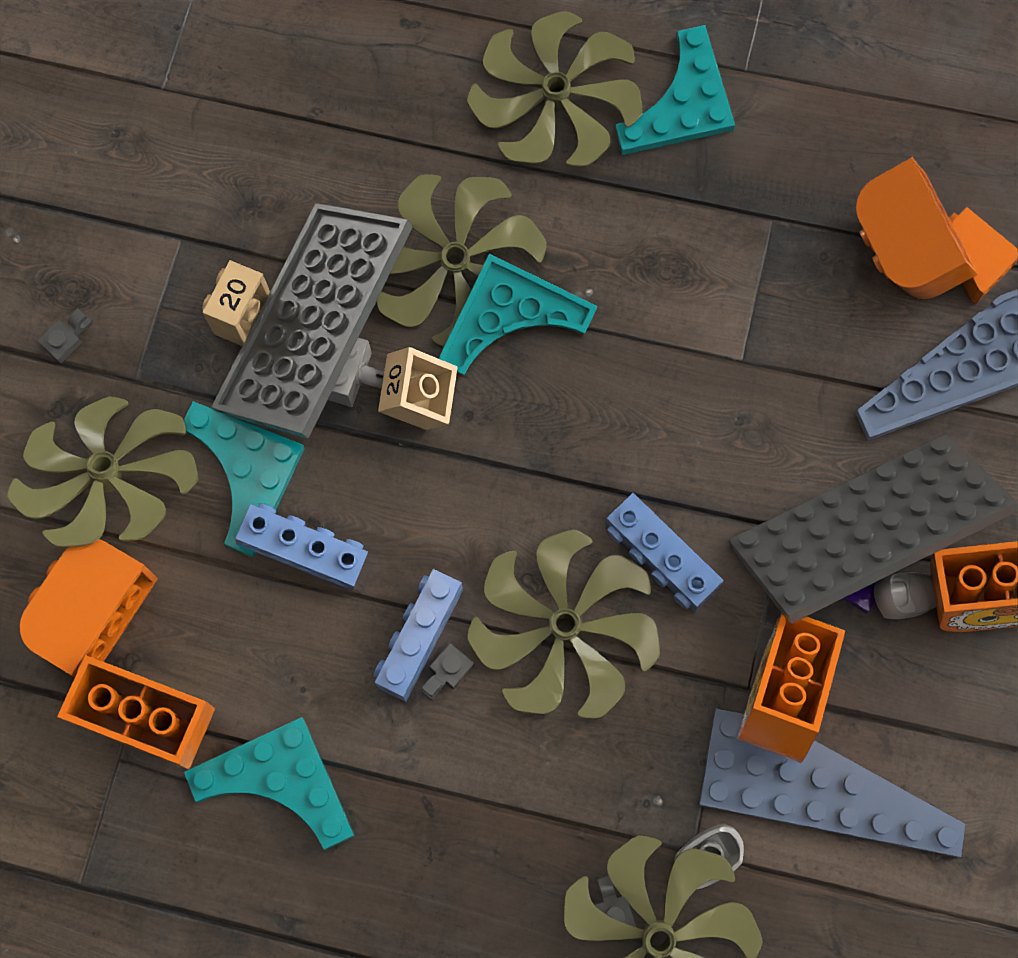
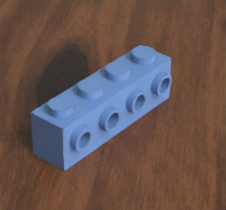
(301, 546)
(663, 552)
(419, 634)

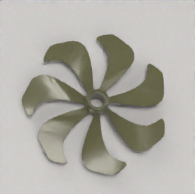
(546, 37)
(470, 198)
(103, 473)
(546, 690)
(687, 874)

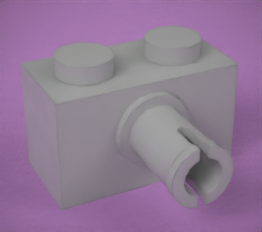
(354, 373)

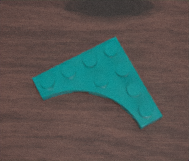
(691, 106)
(508, 301)
(252, 457)
(281, 768)

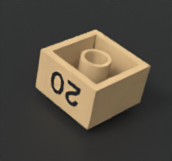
(235, 302)
(417, 388)

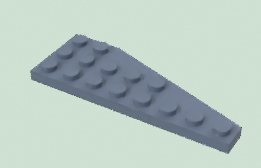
(957, 372)
(819, 793)

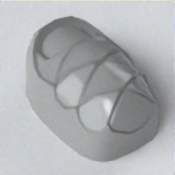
(904, 595)
(719, 840)

